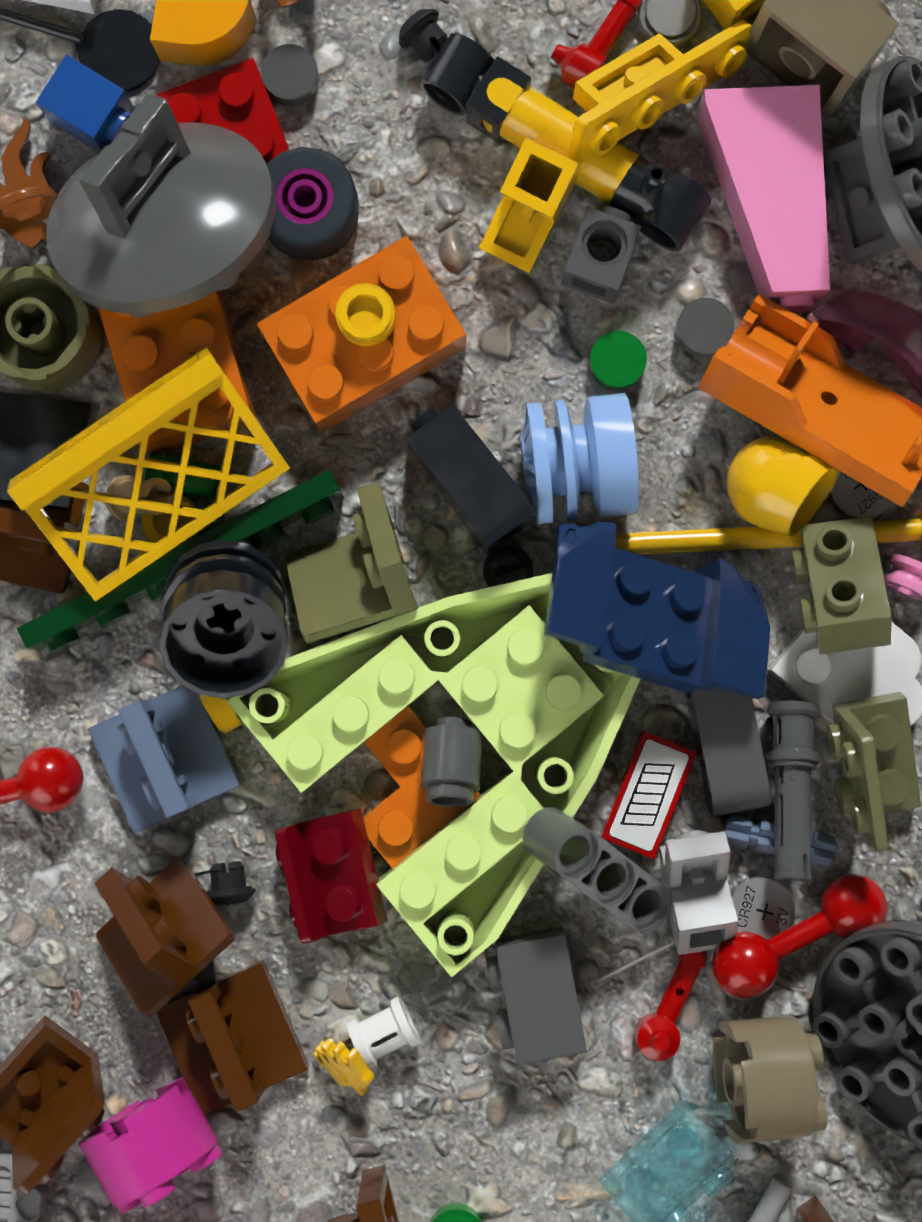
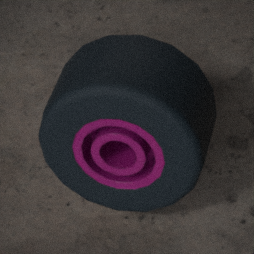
(313, 225)

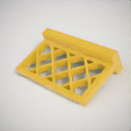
(119, 432)

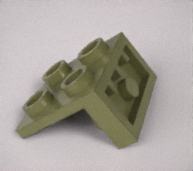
(353, 576)
(876, 762)

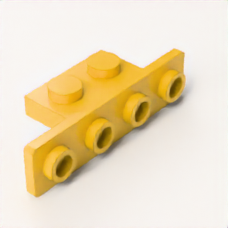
(647, 83)

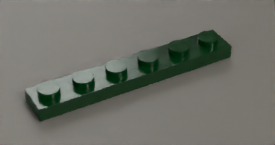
(257, 526)

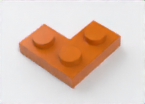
(404, 817)

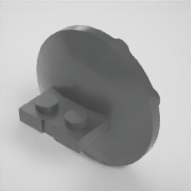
(880, 173)
(161, 214)
(872, 1014)

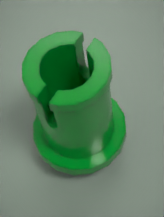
(193, 484)

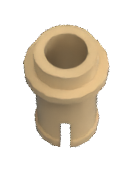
(148, 490)

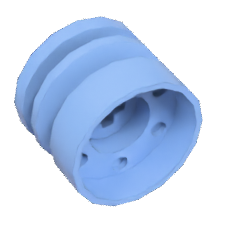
(581, 458)

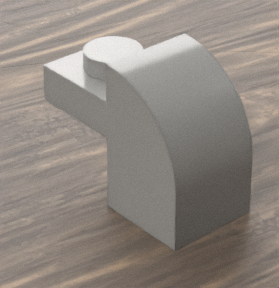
(696, 876)

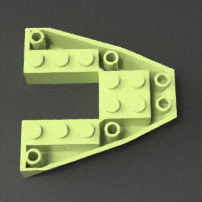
(521, 690)

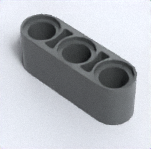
(728, 751)
(597, 869)

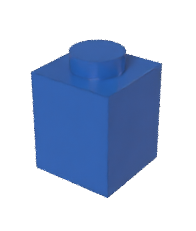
(85, 104)

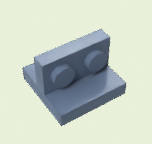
(164, 757)

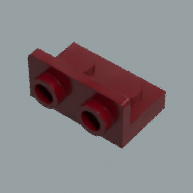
(329, 875)

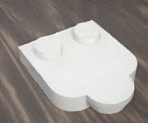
(851, 673)

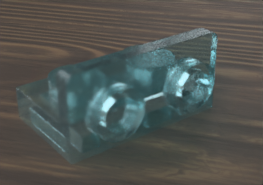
(670, 1169)

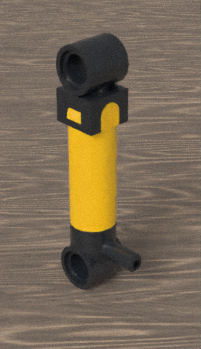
(506, 106)

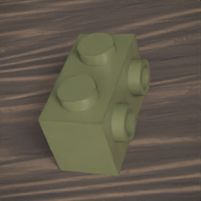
(845, 585)

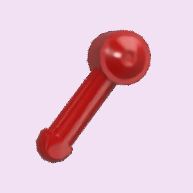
(584, 58)
(656, 1032)

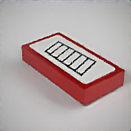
(648, 794)

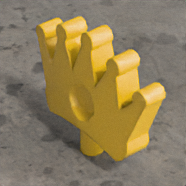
(344, 1065)

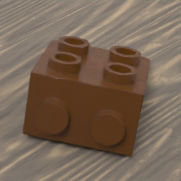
(47, 1101)

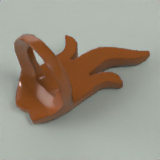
(25, 198)

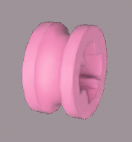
(905, 576)

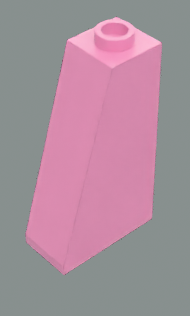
(773, 182)

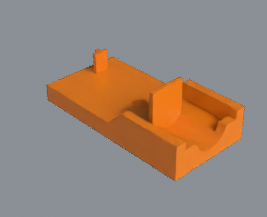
(802, 390)

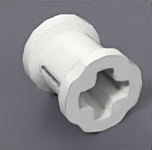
(383, 1032)

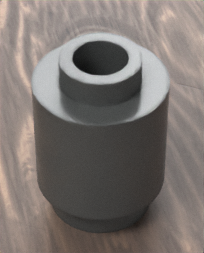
(451, 762)

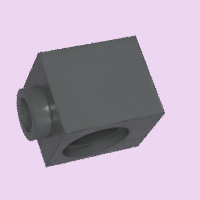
(594, 276)

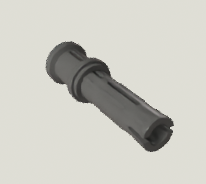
(793, 764)

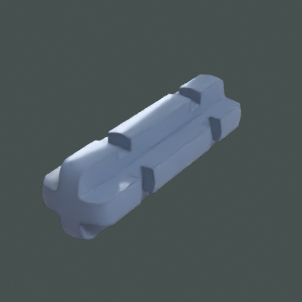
(760, 835)

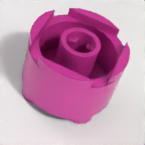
(150, 1145)

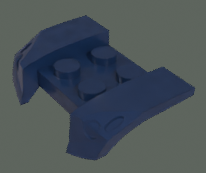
(657, 617)

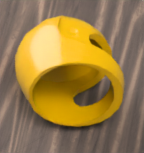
(778, 484)

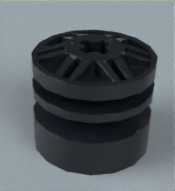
(223, 619)

